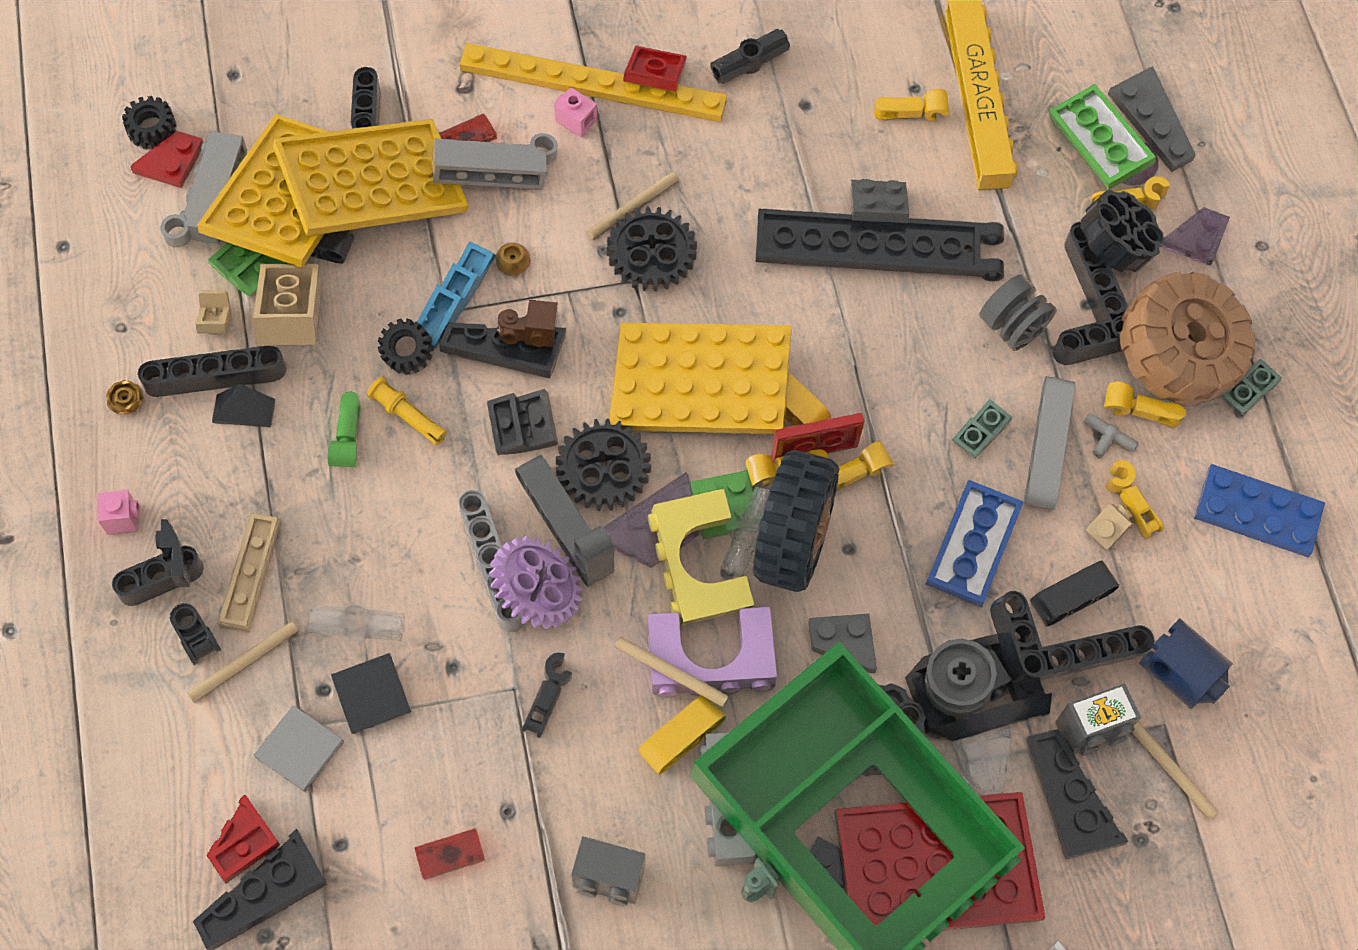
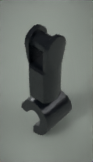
(547, 694)

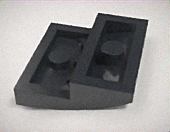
(522, 422)
(370, 693)

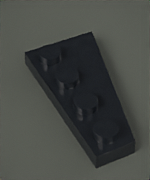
(486, 346)
(1076, 810)
(272, 887)

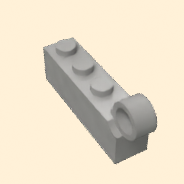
(219, 160)
(493, 162)

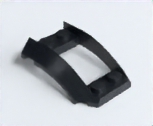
(1028, 701)

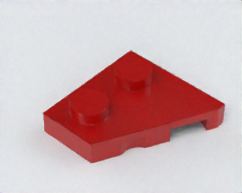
(170, 160)
(242, 842)

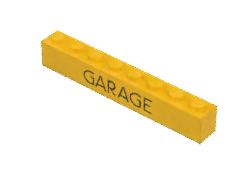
(980, 94)

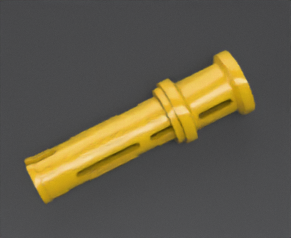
(397, 403)

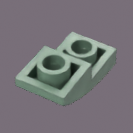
(1252, 387)
(982, 428)

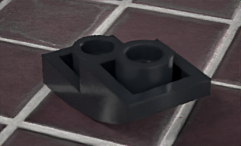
(172, 549)

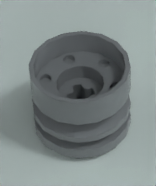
(1017, 312)

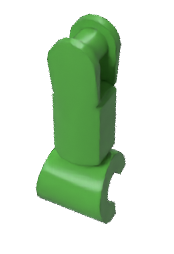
(344, 450)

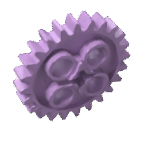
(516, 578)

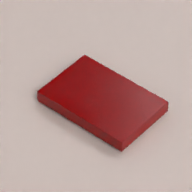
(828, 435)

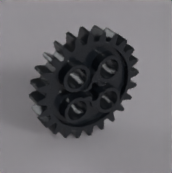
(654, 269)
(607, 488)

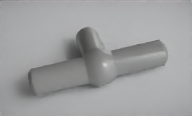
(1110, 433)

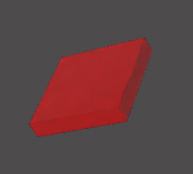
(655, 68)

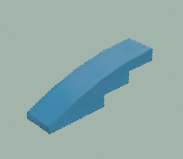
(456, 291)

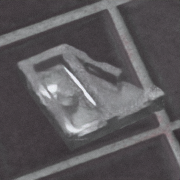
(984, 760)

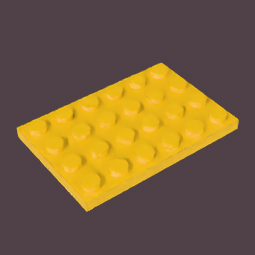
(366, 177)
(257, 205)
(701, 377)

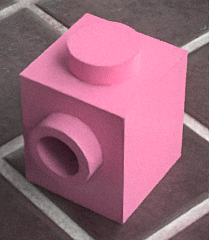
(575, 112)
(118, 512)

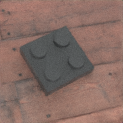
(879, 201)

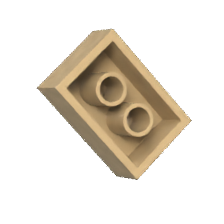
(287, 304)

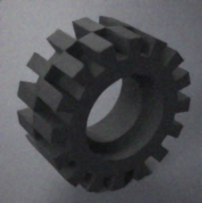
(144, 110)
(394, 334)

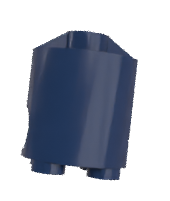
(1188, 666)

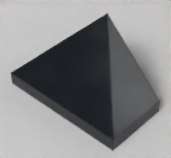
(243, 407)

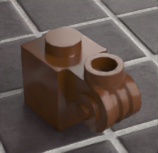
(535, 328)

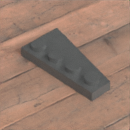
(1152, 114)

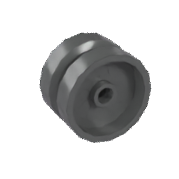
(968, 661)

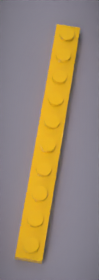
(590, 82)

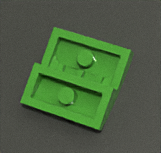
(240, 266)

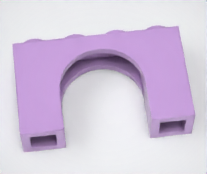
(751, 669)

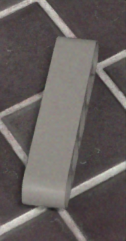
(1049, 443)
(485, 548)

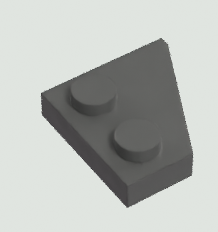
(852, 632)

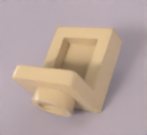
(213, 312)
(1110, 525)

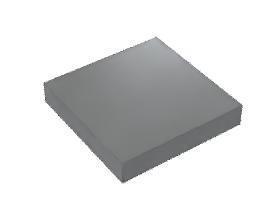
(298, 748)

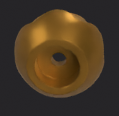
(512, 266)
(118, 392)

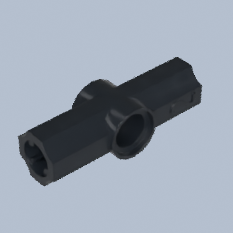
(750, 56)

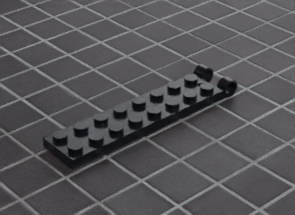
(873, 245)

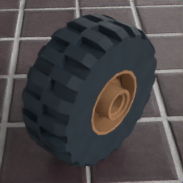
(795, 520)

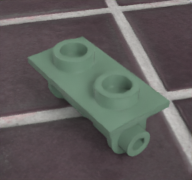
(760, 882)

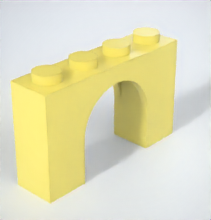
(693, 598)

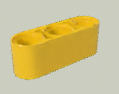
(802, 405)
(681, 734)

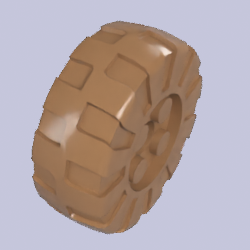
(1187, 338)

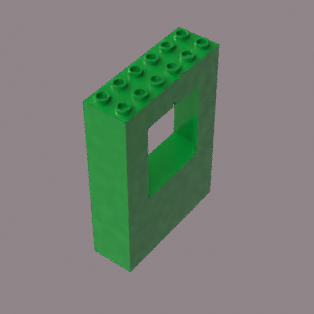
(807, 750)

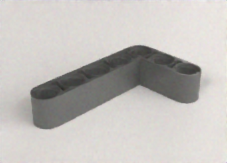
(587, 549)

